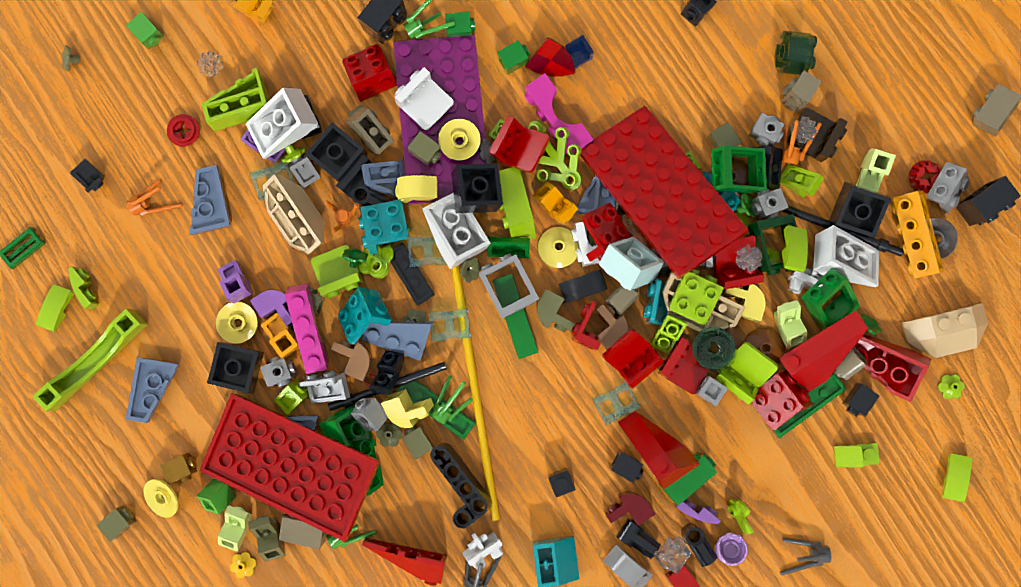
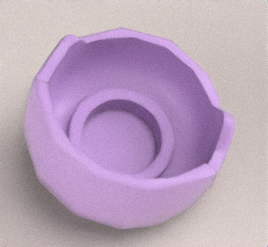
(731, 549)

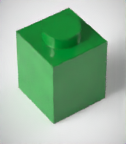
(463, 24)
(513, 57)

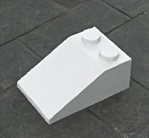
(281, 122)
(456, 234)
(847, 256)

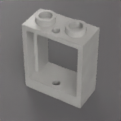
(518, 305)

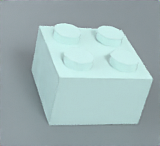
(631, 263)

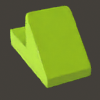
(801, 180)
(856, 455)

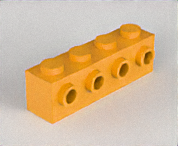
(918, 234)

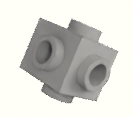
(767, 130)
(769, 203)
(272, 375)

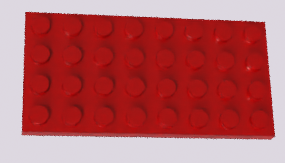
(662, 192)
(289, 466)

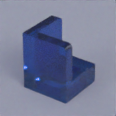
(580, 51)

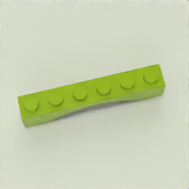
(113, 340)

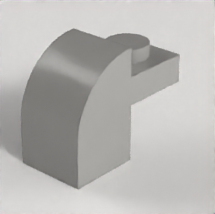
(627, 568)

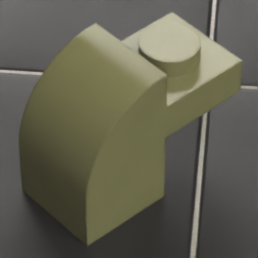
(547, 310)
(267, 534)

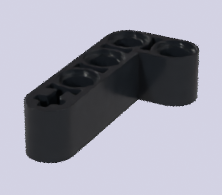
(457, 483)

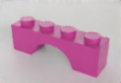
(541, 95)
(303, 319)

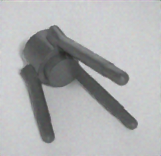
(818, 555)
(476, 581)

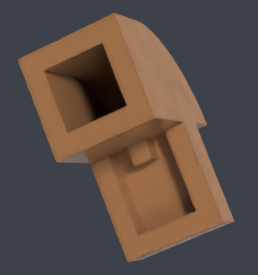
(615, 328)
(360, 359)

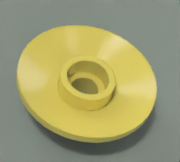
(459, 129)
(554, 257)
(227, 320)
(160, 498)

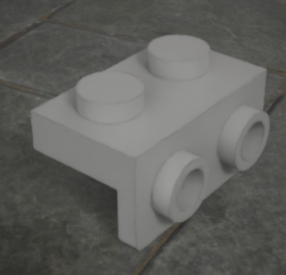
(948, 186)
(326, 387)

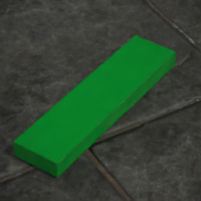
(516, 322)
(819, 397)
(460, 424)

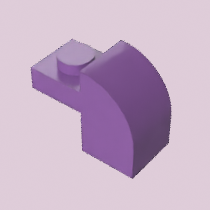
(234, 282)
(271, 302)

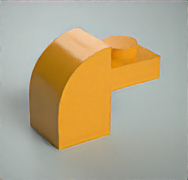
(255, 9)
(554, 203)
(281, 336)

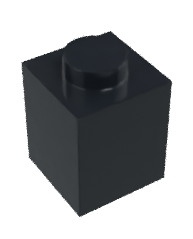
(860, 400)
(627, 467)
(561, 482)

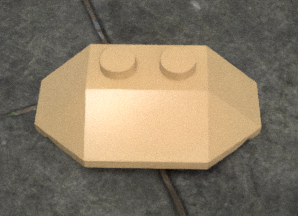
(294, 214)
(724, 315)
(947, 331)

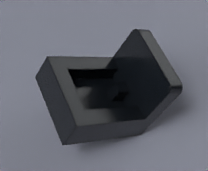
(88, 175)

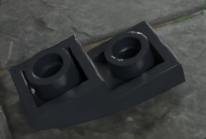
(583, 286)
(389, 371)

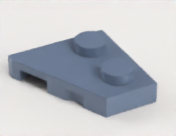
(383, 176)
(595, 197)

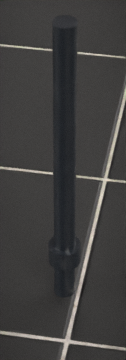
(880, 244)
(401, 381)

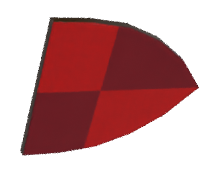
(551, 59)

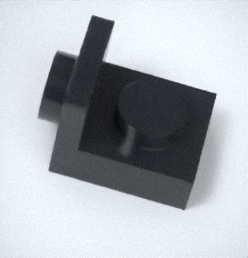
(696, 10)

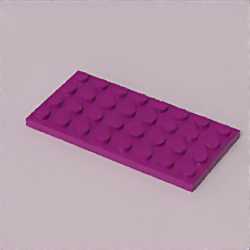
(455, 70)

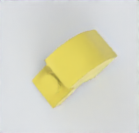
(416, 188)
(751, 299)
(403, 411)

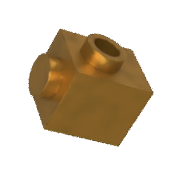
(179, 469)

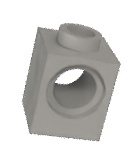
(711, 390)
(369, 414)

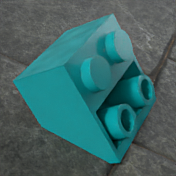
(555, 561)

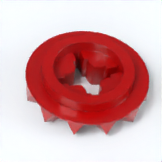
(177, 124)
(918, 170)

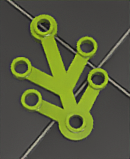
(557, 159)

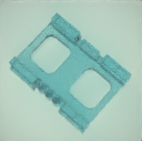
(269, 172)
(428, 255)
(450, 332)
(619, 410)

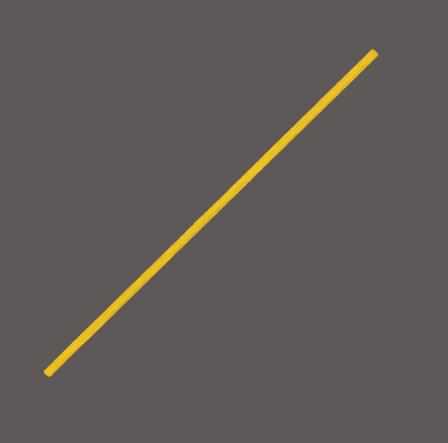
(476, 398)

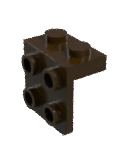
(826, 138)

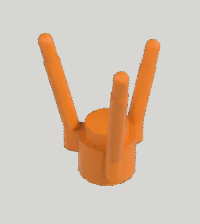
(791, 154)
(139, 202)
(342, 216)

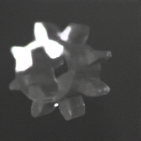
(210, 63)
(806, 130)
(749, 258)

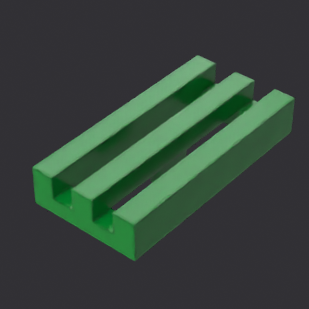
(35, 237)
(504, 245)

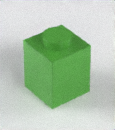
(145, 30)

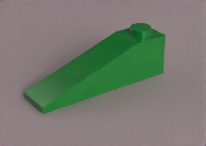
(345, 429)

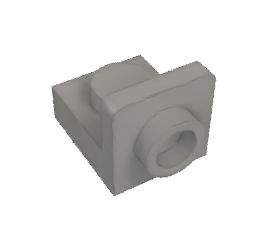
(304, 170)

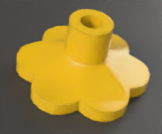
(247, 564)

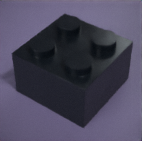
(382, 17)
(335, 152)
(477, 188)
(988, 201)
(859, 209)
(235, 367)

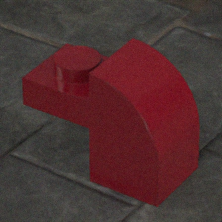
(632, 503)

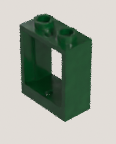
(757, 230)

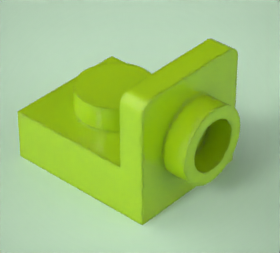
(292, 396)

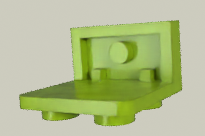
(335, 273)
(696, 297)
(747, 372)

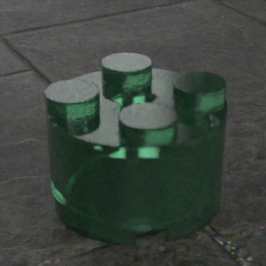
(795, 52)
(703, 343)

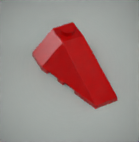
(820, 355)
(893, 365)
(661, 452)
(418, 562)

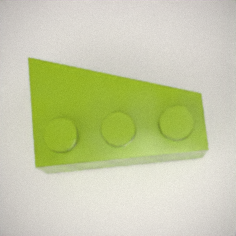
(236, 103)
(516, 205)

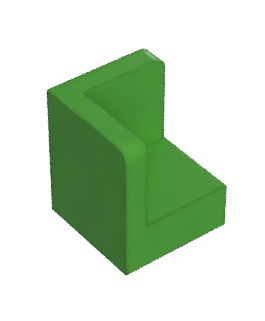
(216, 496)

